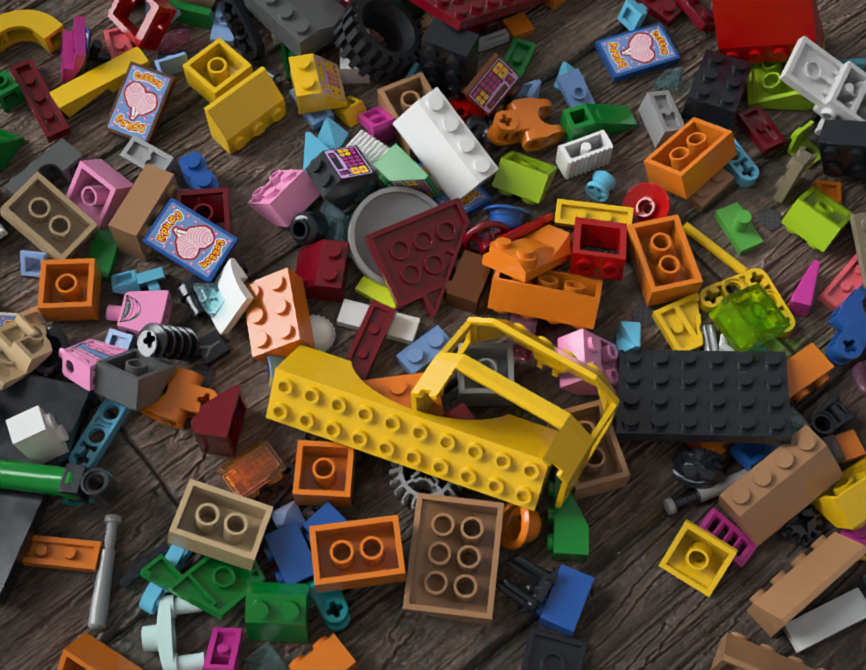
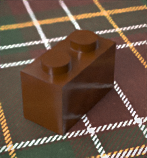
(469, 282)

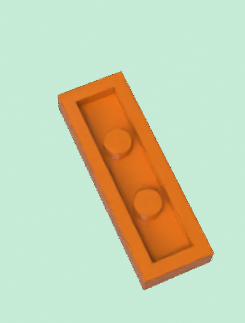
(64, 553)

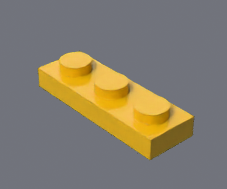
(568, 210)

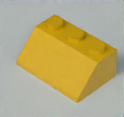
(245, 111)
(846, 500)

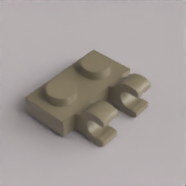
(794, 174)

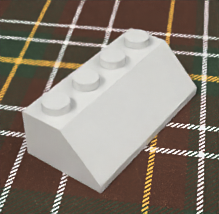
(445, 145)

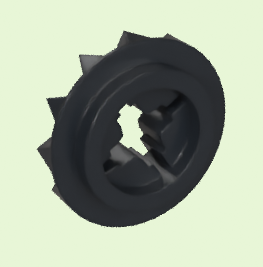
(800, 536)

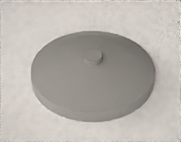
(377, 212)

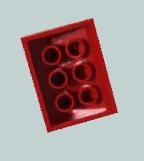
(765, 28)

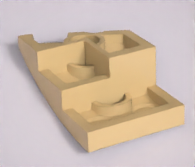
(22, 347)

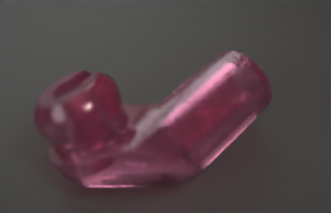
(173, 39)

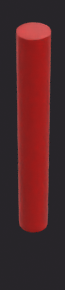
(529, 227)

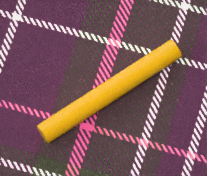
(713, 248)

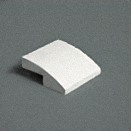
(235, 294)

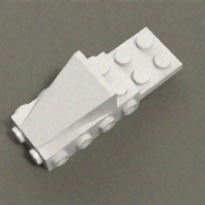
(832, 86)

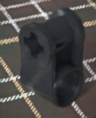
(831, 417)

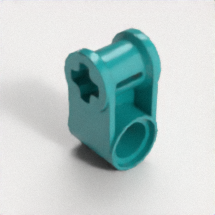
(329, 602)

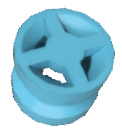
(599, 187)

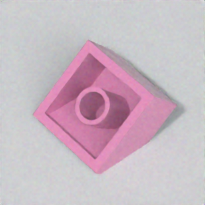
(98, 190)

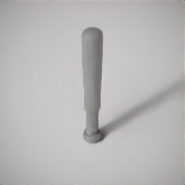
(102, 588)

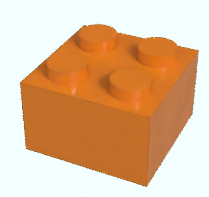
(69, 289)
(324, 474)

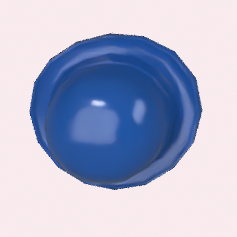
(508, 214)

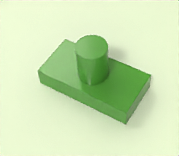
(738, 228)

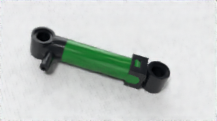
(72, 482)

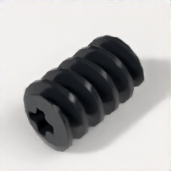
(168, 342)

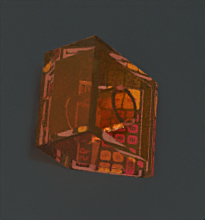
(252, 469)

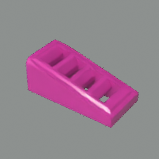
(803, 296)
(723, 523)

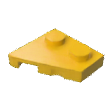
(681, 323)

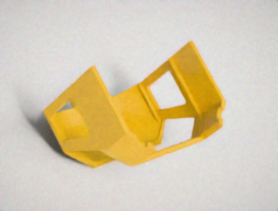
(573, 444)

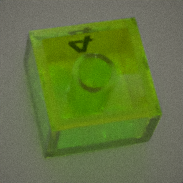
(749, 318)

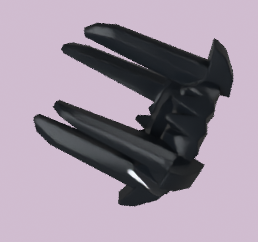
(541, 583)

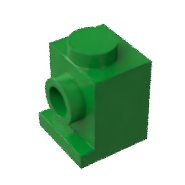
(8, 86)

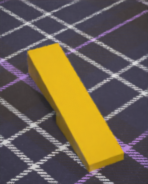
(85, 88)

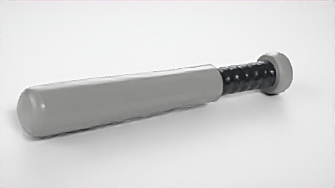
(672, 505)

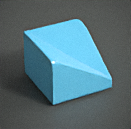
(628, 336)

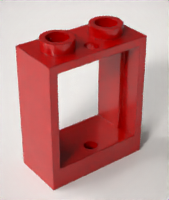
(148, 35)
(598, 234)

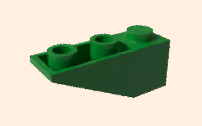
(591, 118)
(569, 528)

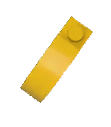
(32, 27)

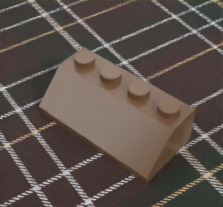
(781, 486)
(804, 582)
(739, 654)

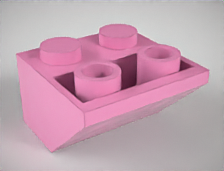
(284, 196)
(589, 349)

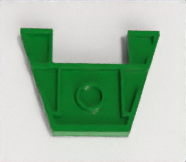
(207, 585)

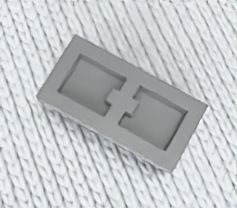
(660, 116)
(143, 153)

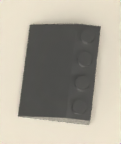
(298, 24)

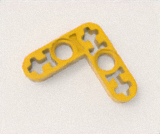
(743, 281)

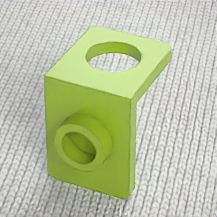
(799, 139)

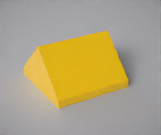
(698, 558)

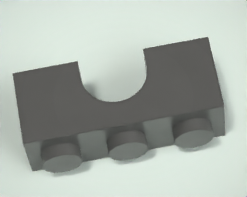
(57, 162)

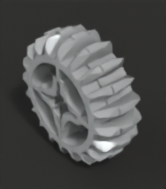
(409, 488)

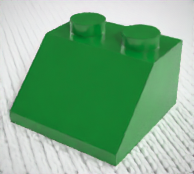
(278, 612)

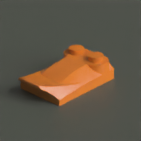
(530, 254)

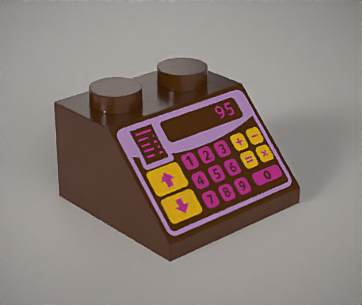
(493, 87)

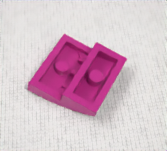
(73, 50)

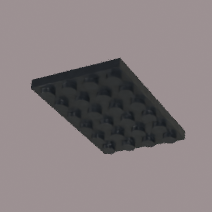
(703, 396)

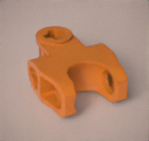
(523, 125)
(181, 399)

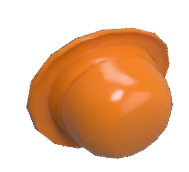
(519, 526)

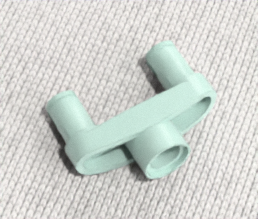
(163, 636)

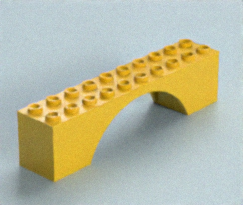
(487, 455)

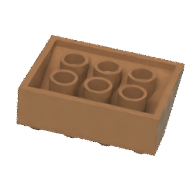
(454, 558)

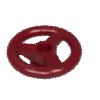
(483, 239)

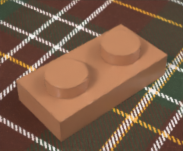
(711, 189)

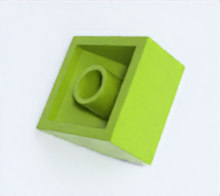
(524, 177)
(816, 218)

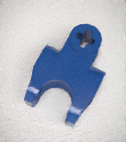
(850, 323)

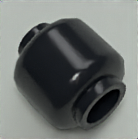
(309, 227)

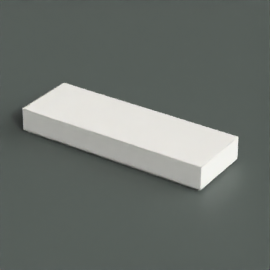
(402, 329)
(826, 620)

